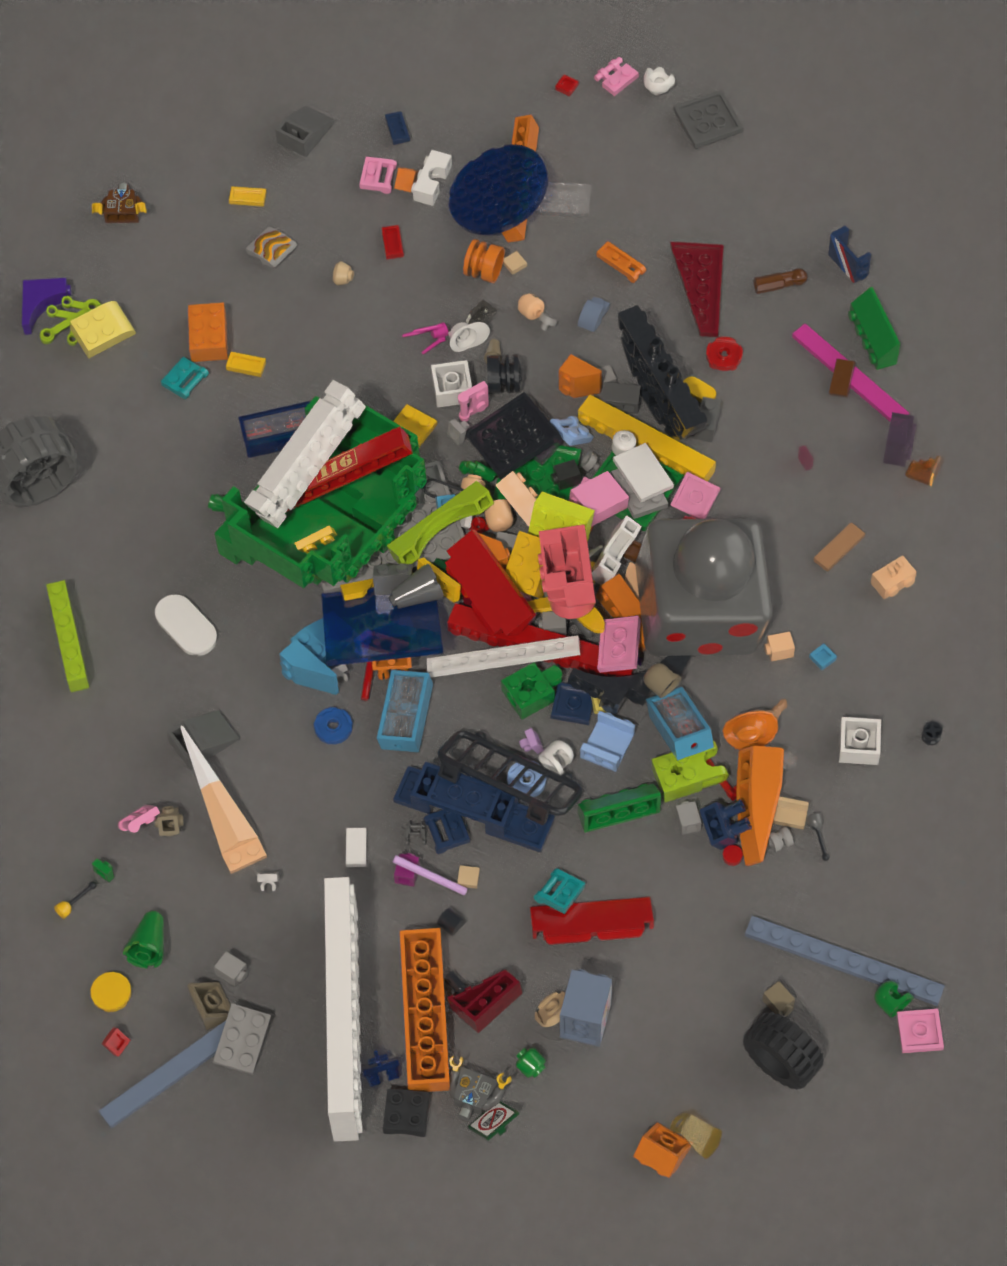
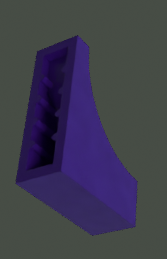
(39, 295)

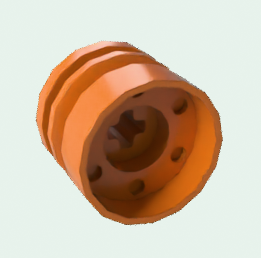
(483, 261)

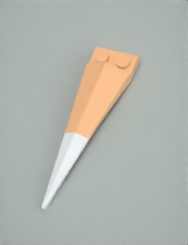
(233, 833)

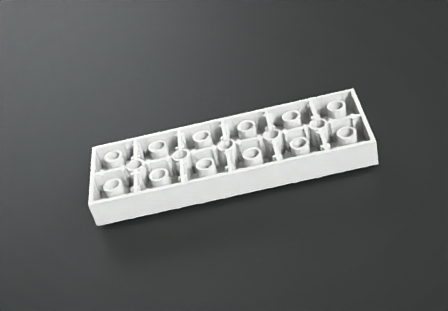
(342, 1010)

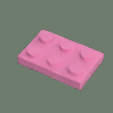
(619, 644)

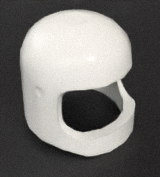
(556, 756)

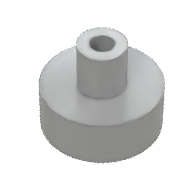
(547, 320)
(589, 461)

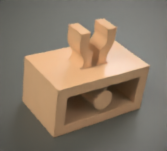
(893, 577)

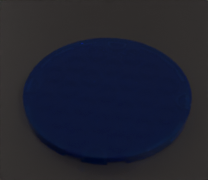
(498, 189)

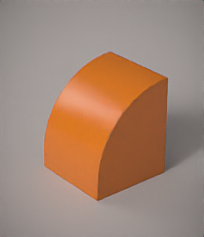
(405, 179)

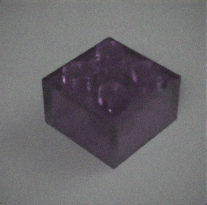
(899, 439)

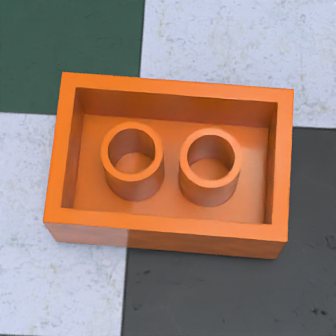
(207, 332)

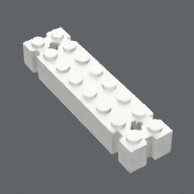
(305, 454)

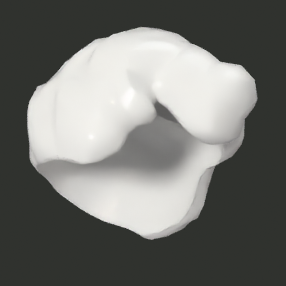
(658, 81)

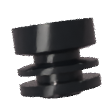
(503, 373)

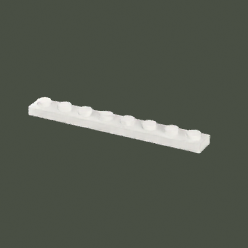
(503, 656)

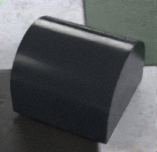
(451, 921)

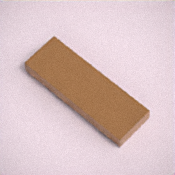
(839, 547)

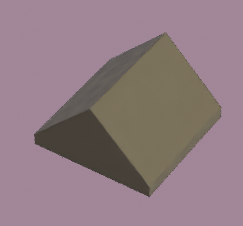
(210, 1003)

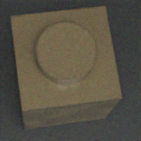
(779, 999)

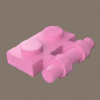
(620, 79)

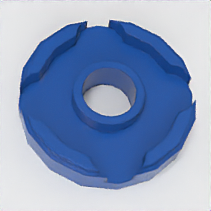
(336, 735)

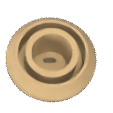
(342, 273)

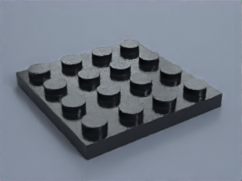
(512, 435)

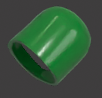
(890, 1000)

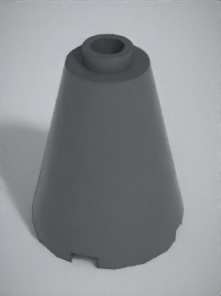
(417, 589)

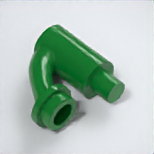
(477, 469)

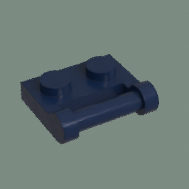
(453, 827)

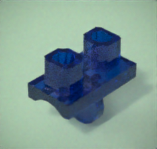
(372, 1074)

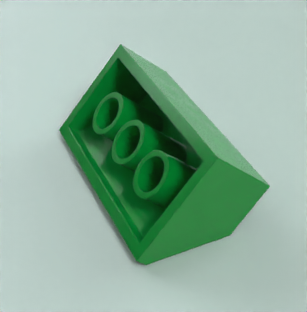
(874, 329)
(619, 807)

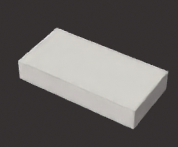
(356, 847)

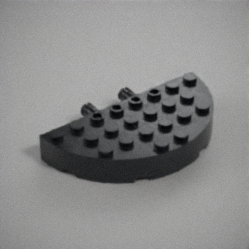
(659, 379)

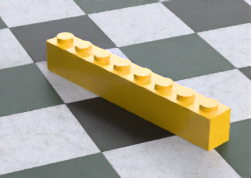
(670, 452)

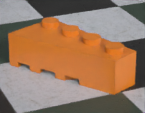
(620, 602)

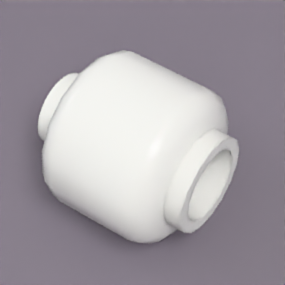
(623, 442)

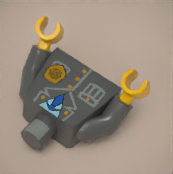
(474, 1091)

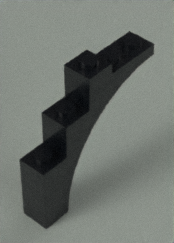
(614, 690)

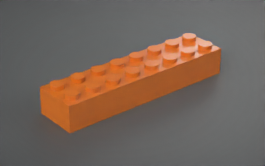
(424, 1010)

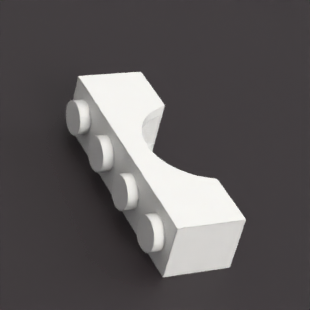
(619, 541)

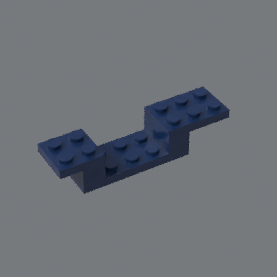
(475, 800)

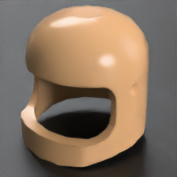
(499, 516)

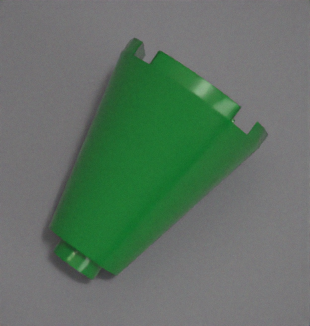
(147, 942)

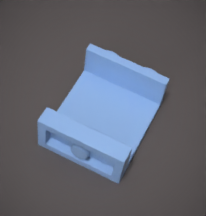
(608, 741)

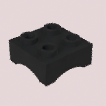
(406, 1112)

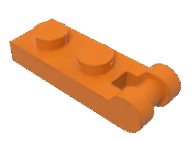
(621, 261)

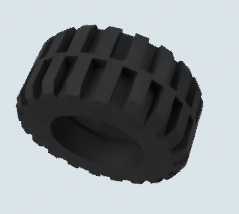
(783, 1050)

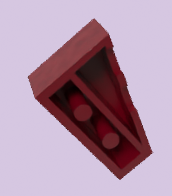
(485, 1001)

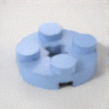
(525, 787)

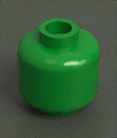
(530, 1062)

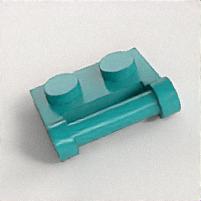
(181, 374)
(563, 895)

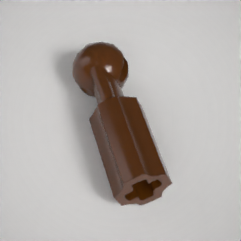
(779, 280)

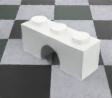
(435, 166)

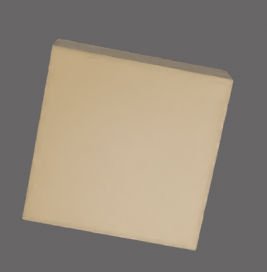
(514, 263)
(468, 876)

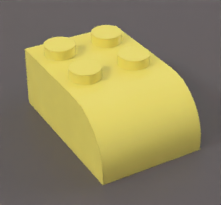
(101, 328)

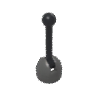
(815, 822)

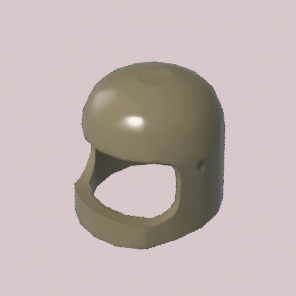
(659, 677)

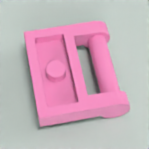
(372, 172)
(477, 398)
(132, 822)

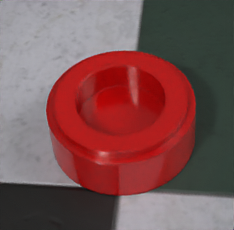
(732, 855)

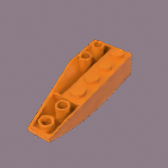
(759, 790)

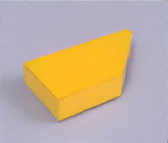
(356, 589)

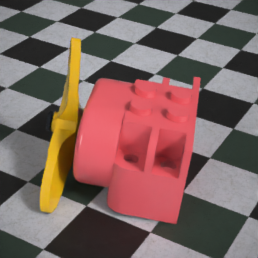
(568, 577)

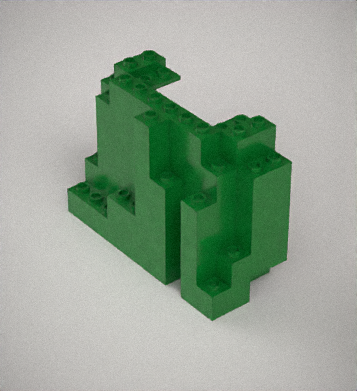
(359, 512)

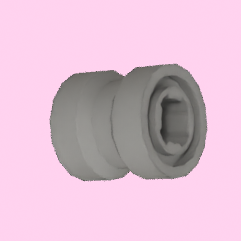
(780, 839)

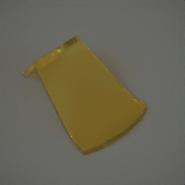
(698, 1134)

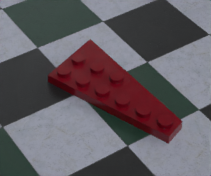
(701, 277)

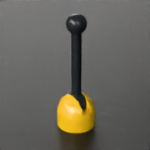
(64, 908)

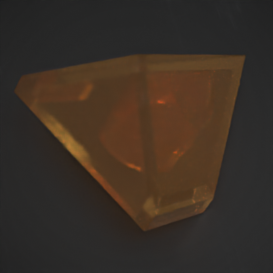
(925, 470)

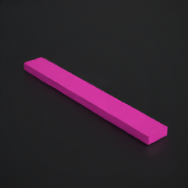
(860, 382)

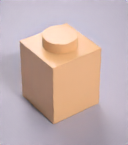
(779, 646)

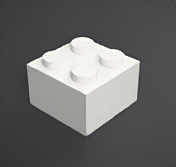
(450, 381)
(859, 740)

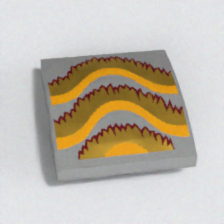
(271, 247)

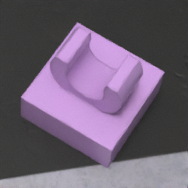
(531, 742)

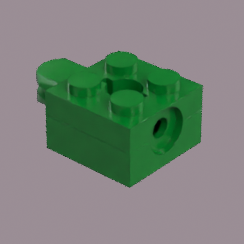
(537, 692)

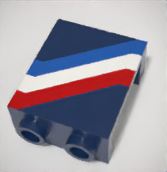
(853, 267)

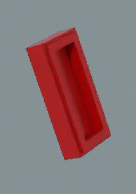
(392, 242)

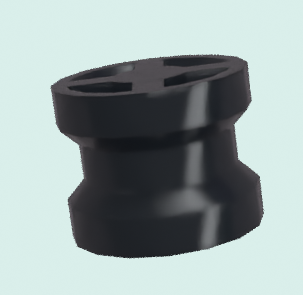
(935, 730)

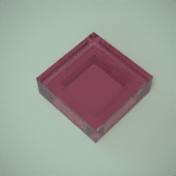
(805, 458)

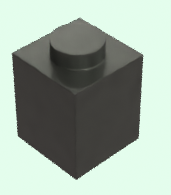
(566, 474)

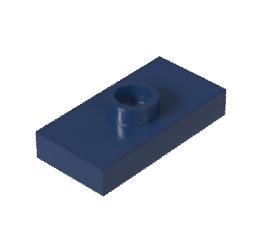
(397, 128)

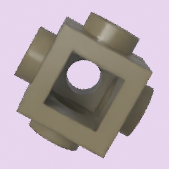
(169, 821)

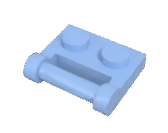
(575, 433)

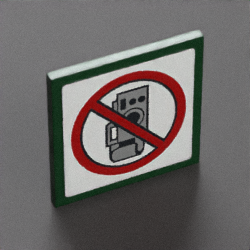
(493, 1121)

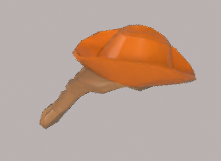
(753, 727)

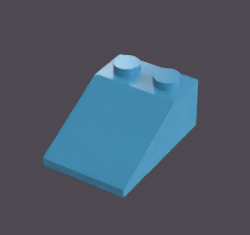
(313, 639)
(306, 669)

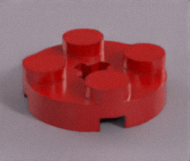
(720, 362)

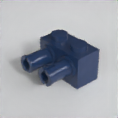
(719, 826)

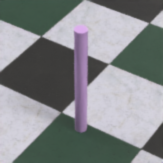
(429, 875)

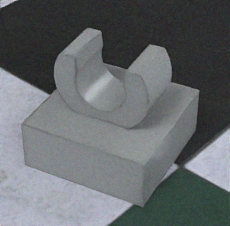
(457, 431)
(339, 669)
(268, 877)

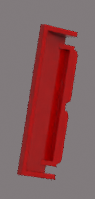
(488, 586)
(600, 918)

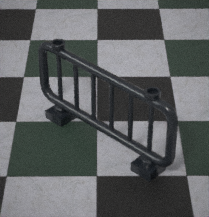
(537, 810)

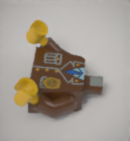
(120, 205)

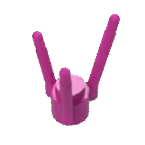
(437, 331)

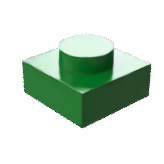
(103, 869)

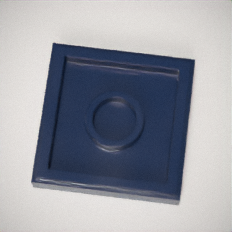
(571, 705)

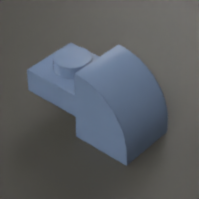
(592, 313)

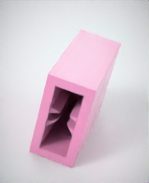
(601, 495)

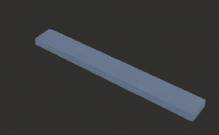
(162, 1078)

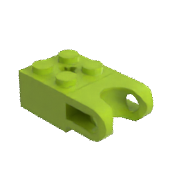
(686, 775)

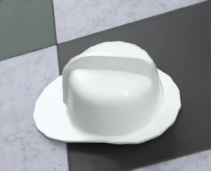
(468, 335)

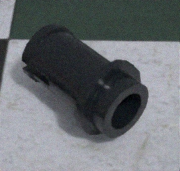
(455, 983)

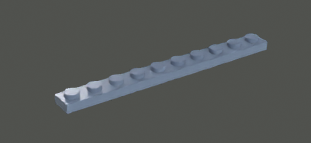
(843, 960)

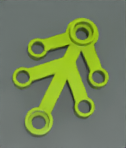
(69, 316)

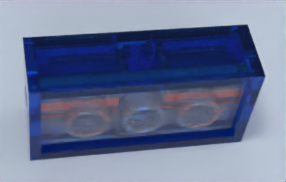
(270, 429)

